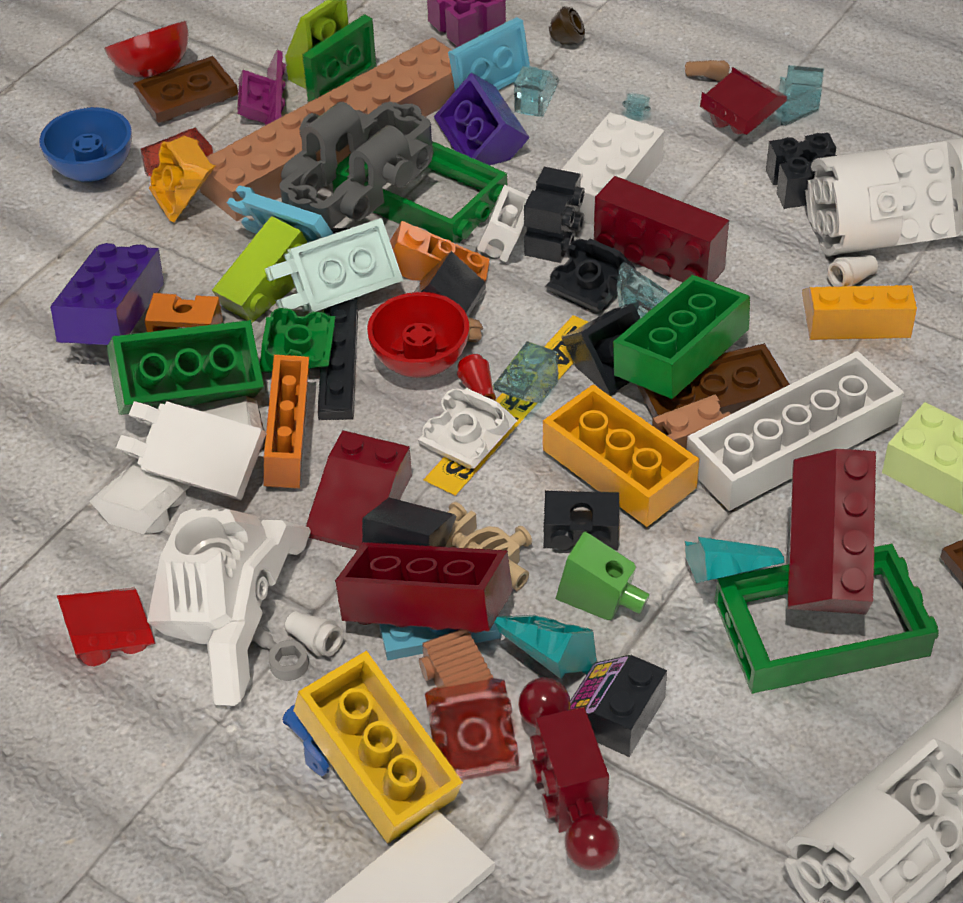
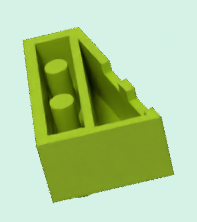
(245, 284)

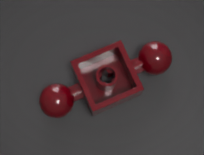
(571, 773)

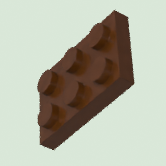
(185, 89)

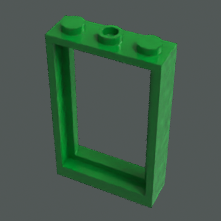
(452, 164)
(767, 674)

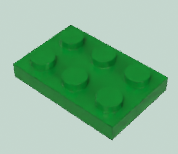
(340, 58)

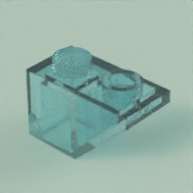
(803, 93)
(530, 374)

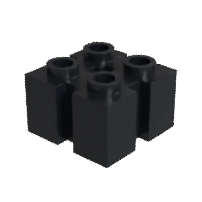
(791, 162)
(553, 214)

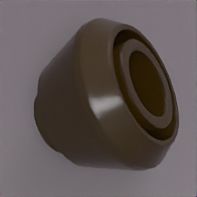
(567, 26)

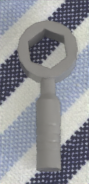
(280, 649)

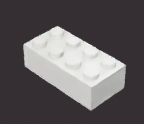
(616, 149)

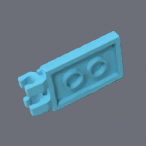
(262, 208)

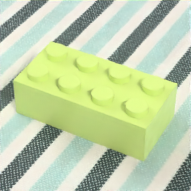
(929, 456)

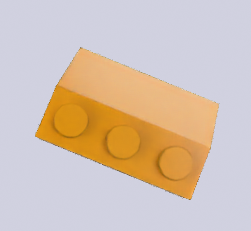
(859, 312)

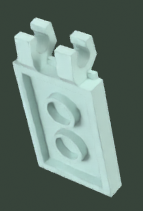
(338, 267)

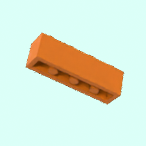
(286, 421)

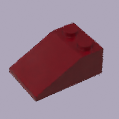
(354, 482)

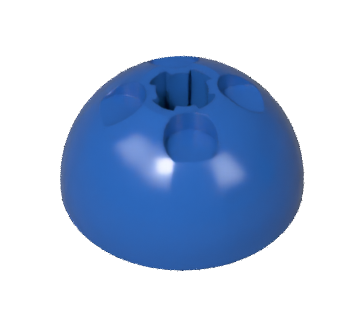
(87, 143)

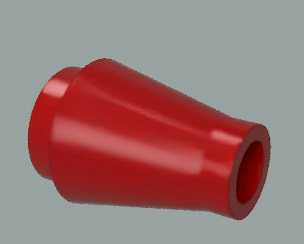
(476, 375)

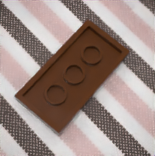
(734, 377)

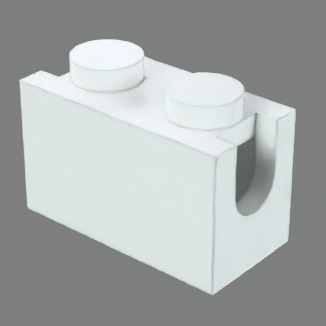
(504, 229)

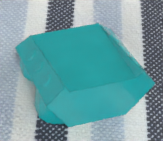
(722, 558)
(553, 644)

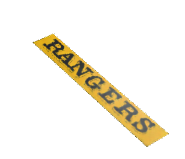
(453, 476)

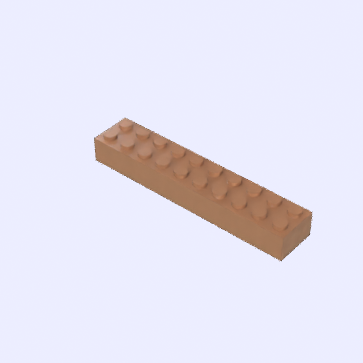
(256, 161)

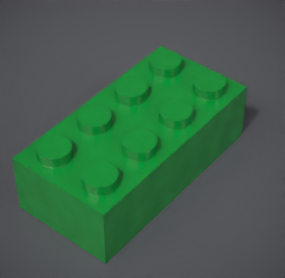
(681, 336)
(185, 365)

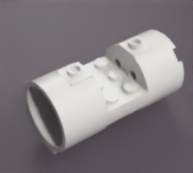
(887, 197)
(895, 829)

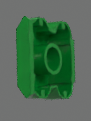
(297, 336)

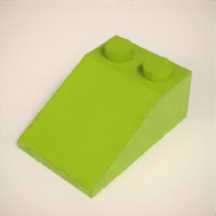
(311, 31)

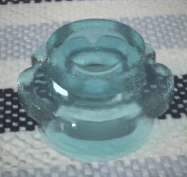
(636, 104)

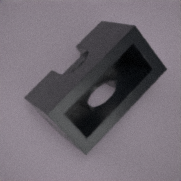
(564, 526)

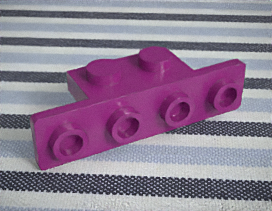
(262, 96)

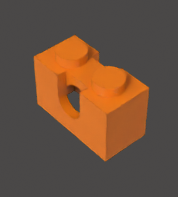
(171, 312)

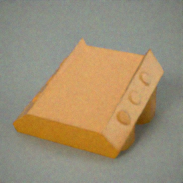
(179, 175)

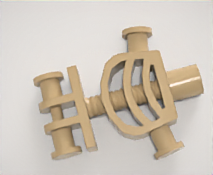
(464, 536)

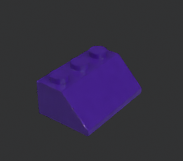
(481, 122)

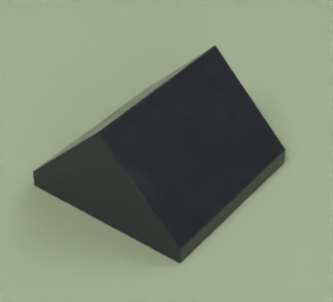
(454, 280)
(407, 524)

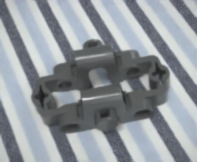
(389, 139)

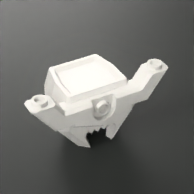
(214, 584)

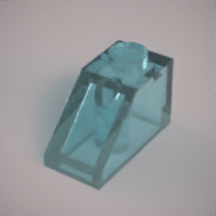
(534, 90)

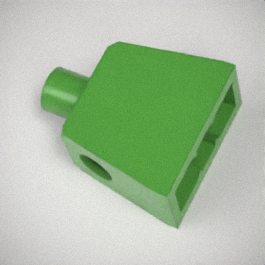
(599, 580)

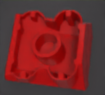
(105, 624)

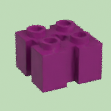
(466, 18)

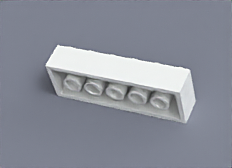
(811, 416)

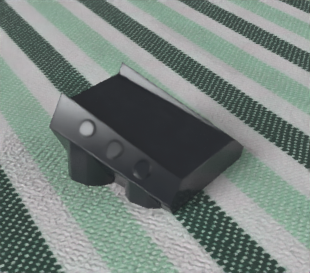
(588, 275)

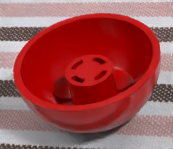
(151, 51)
(418, 333)

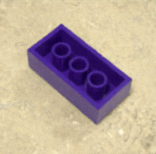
(107, 294)

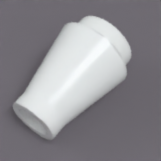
(851, 270)
(316, 633)

